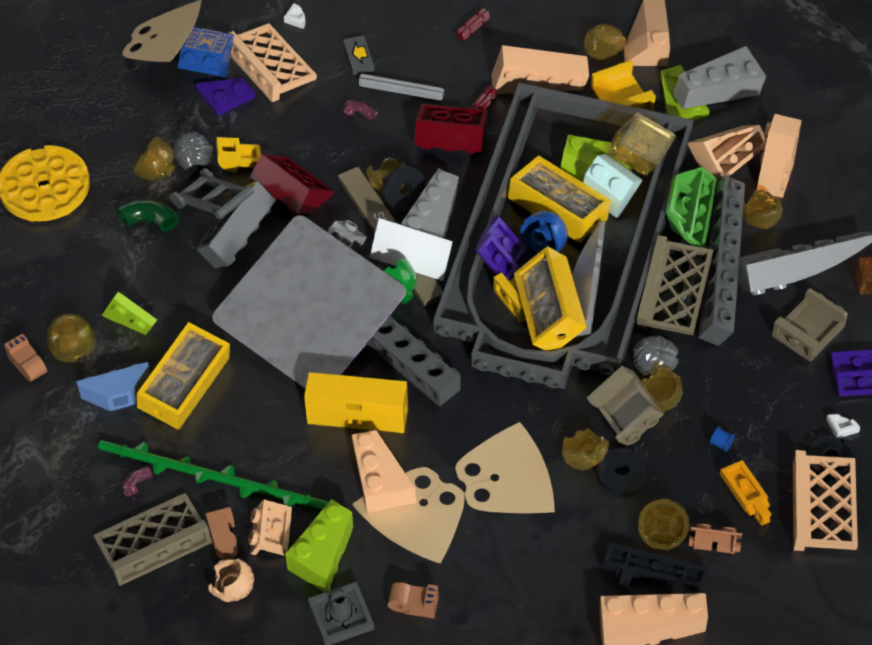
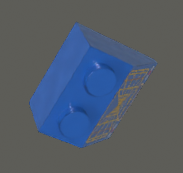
(206, 52)

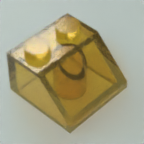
(641, 144)

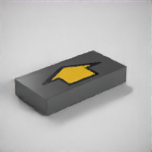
(358, 55)

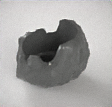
(192, 150)
(654, 352)

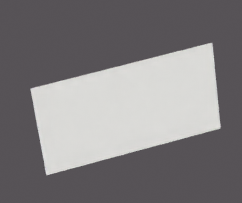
(423, 251)

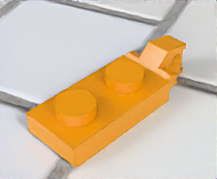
(747, 491)

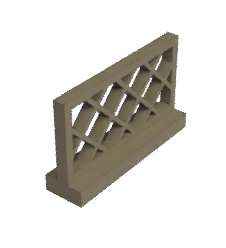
(654, 281)
(160, 550)

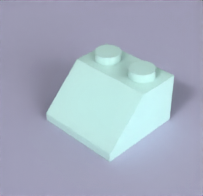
(612, 181)

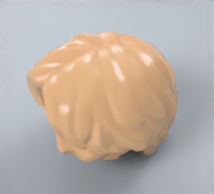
(232, 581)

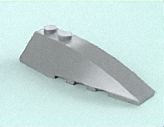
(780, 267)
(586, 279)

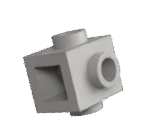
(348, 234)

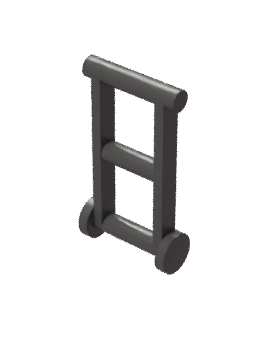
(207, 178)

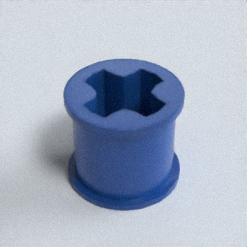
(722, 439)

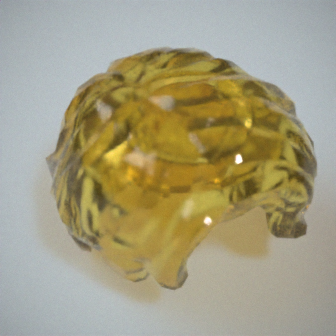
(604, 41)
(378, 176)
(762, 210)
(664, 388)
(584, 449)

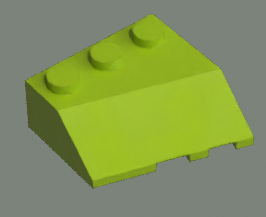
(581, 153)

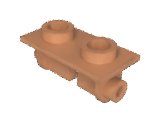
(725, 539)

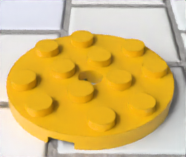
(64, 193)

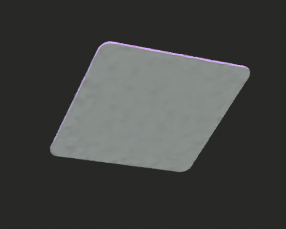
(309, 303)

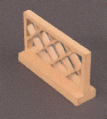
(256, 67)
(802, 507)

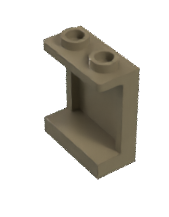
(810, 325)
(626, 405)

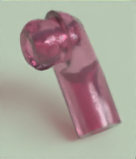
(362, 107)
(133, 478)

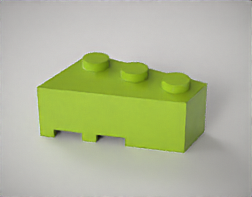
(321, 545)

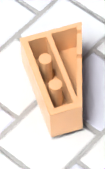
(728, 150)
(779, 154)
(380, 474)

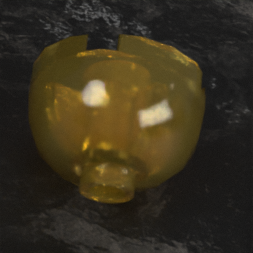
(156, 161)
(70, 337)
(663, 524)

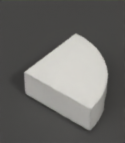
(295, 16)
(842, 426)

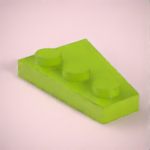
(668, 81)

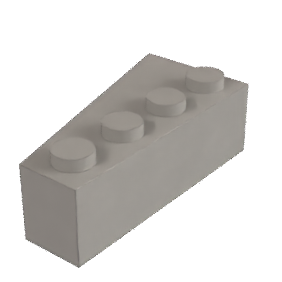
(720, 80)
(434, 205)

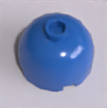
(544, 230)

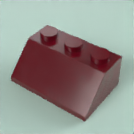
(450, 128)
(290, 183)

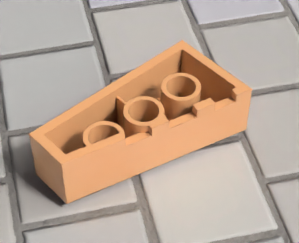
(538, 69)
(651, 618)

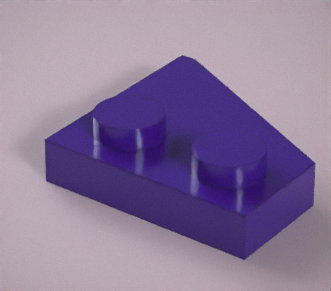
(225, 94)

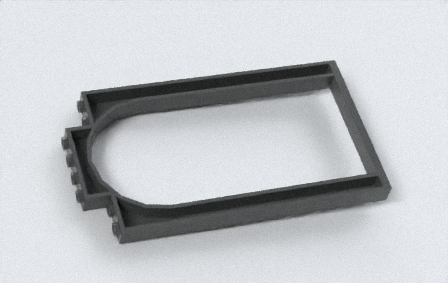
(606, 347)

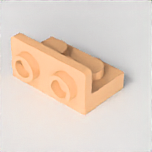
(270, 528)

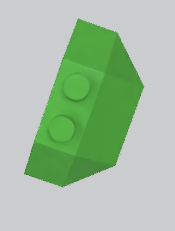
(691, 205)

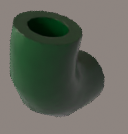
(148, 211)

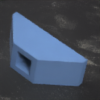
(115, 388)

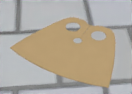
(171, 31)
(522, 474)
(416, 527)

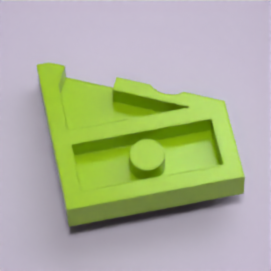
(129, 314)

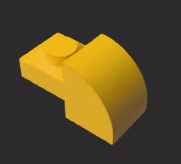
(234, 155)

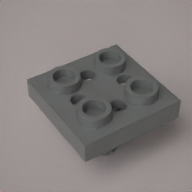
(338, 606)

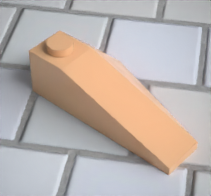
(649, 37)

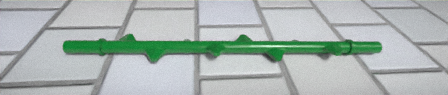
(201, 474)

